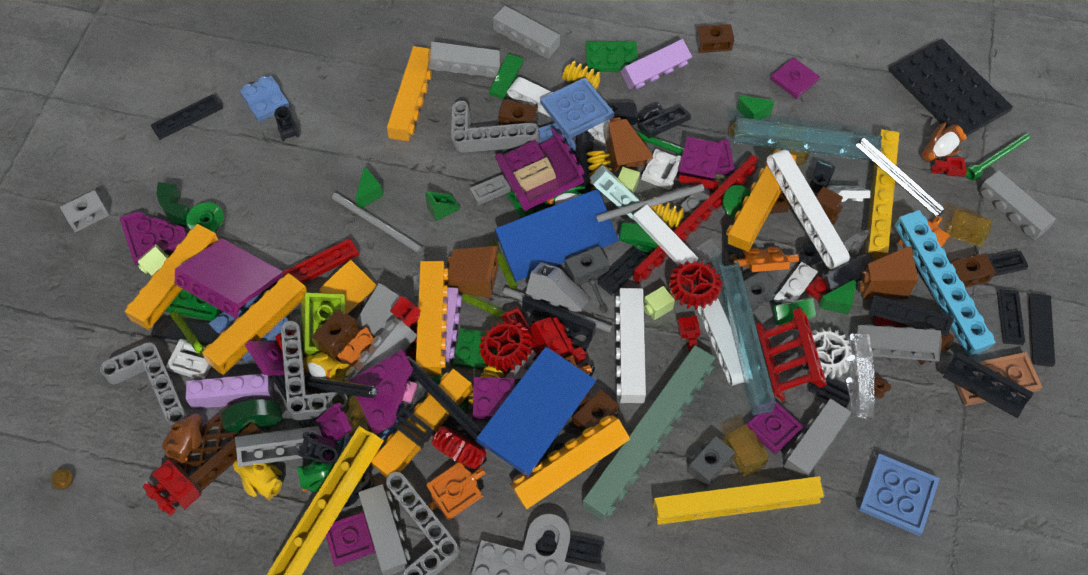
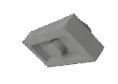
(490, 190)

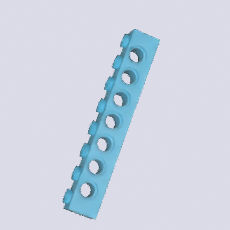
(943, 292)

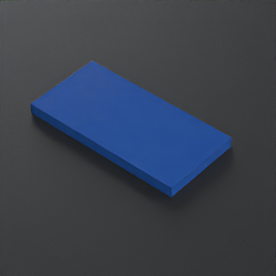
(555, 234)
(536, 411)

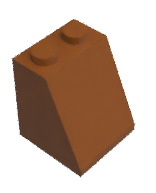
(625, 145)
(473, 270)
(889, 276)

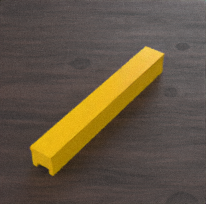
(738, 500)
(327, 504)

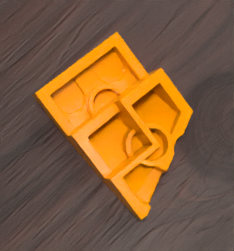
(352, 283)

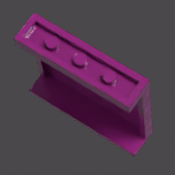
(564, 165)
(226, 276)

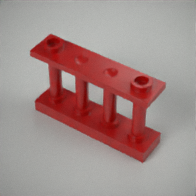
(810, 356)

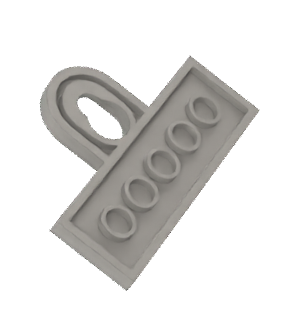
(503, 560)

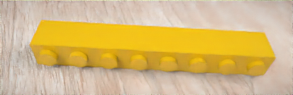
(882, 200)

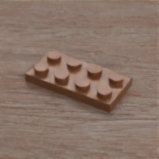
(1014, 367)

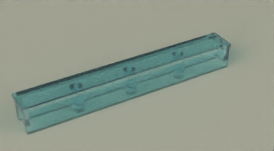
(802, 138)
(746, 340)

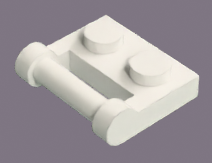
(657, 166)
(856, 193)
(187, 364)

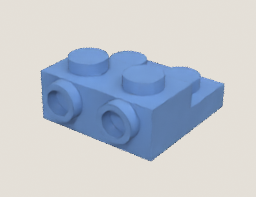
(263, 97)

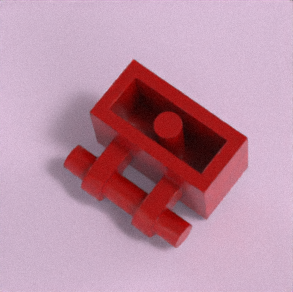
(550, 334)
(176, 484)

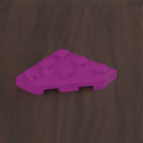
(145, 232)
(390, 380)

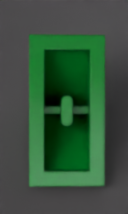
(754, 107)
(368, 189)
(441, 204)
(840, 299)

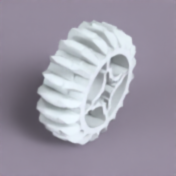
(835, 347)

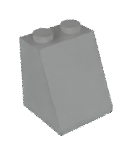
(377, 309)

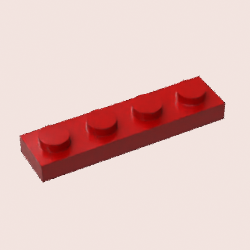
(323, 261)

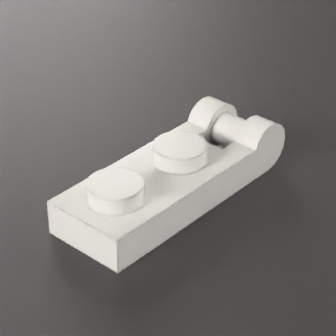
(796, 284)

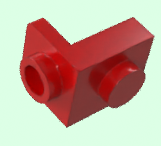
(405, 311)

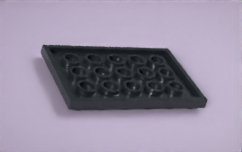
(950, 88)

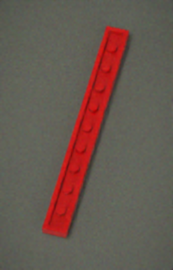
(693, 222)

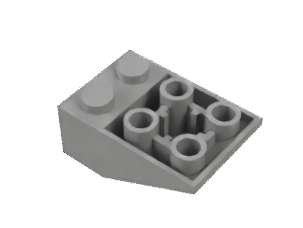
(555, 286)

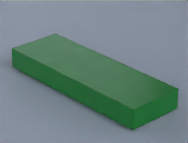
(506, 76)

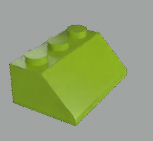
(315, 311)

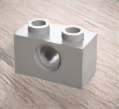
(84, 211)

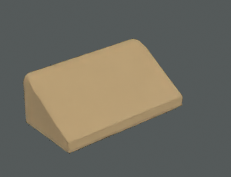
(535, 174)

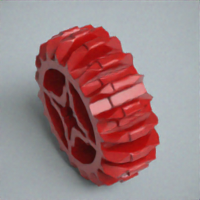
(705, 291)
(503, 339)
(458, 447)

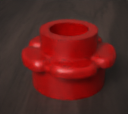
(579, 355)

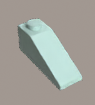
(613, 188)

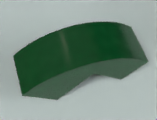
(168, 197)
(258, 411)

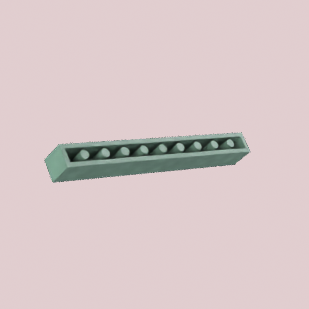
(648, 433)

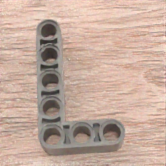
(488, 138)
(149, 364)
(298, 379)
(426, 526)

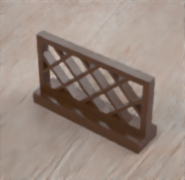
(223, 457)

